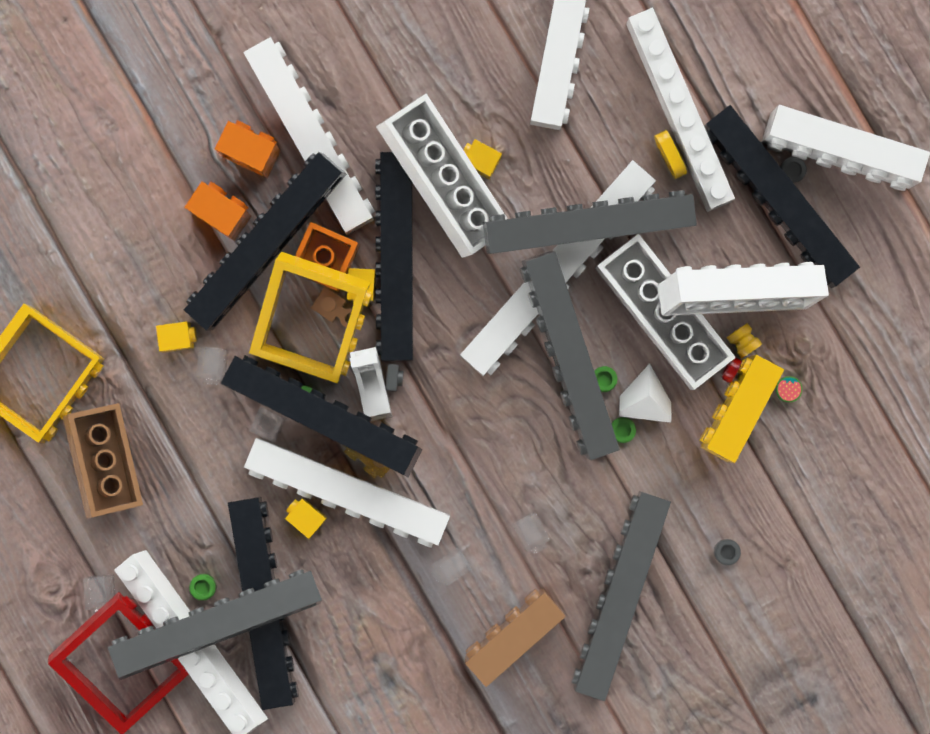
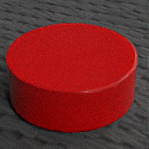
(731, 370)

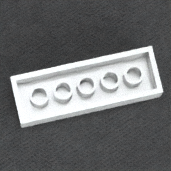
(845, 148)
(441, 173)
(742, 289)
(684, 340)

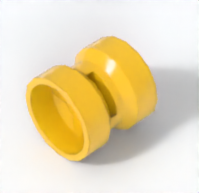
(744, 340)

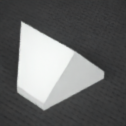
(645, 398)

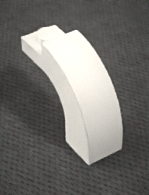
(371, 383)

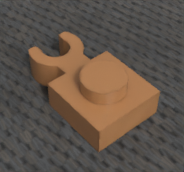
(331, 306)

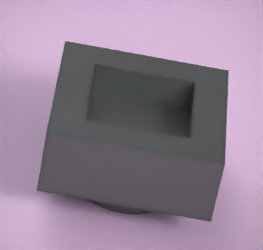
(394, 377)

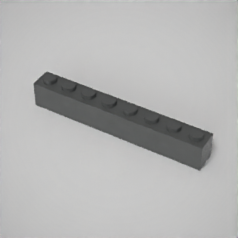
(589, 223)
(570, 355)
(621, 596)
(214, 625)

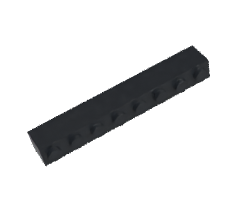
(779, 196)
(264, 241)
(396, 260)
(322, 416)
(256, 568)

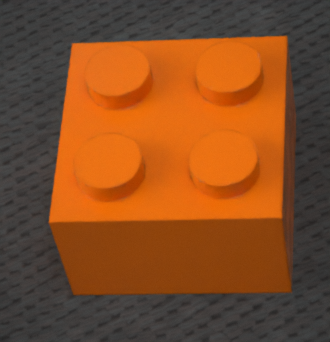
(248, 149)
(218, 211)
(327, 249)

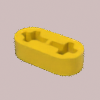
(670, 154)

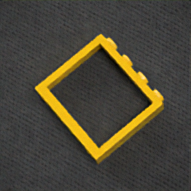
(325, 275)
(8, 339)

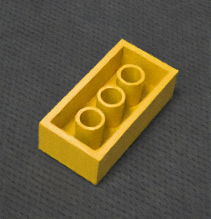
(741, 408)

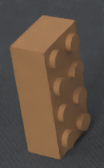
(102, 460)
(514, 637)

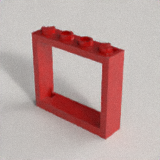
(86, 689)

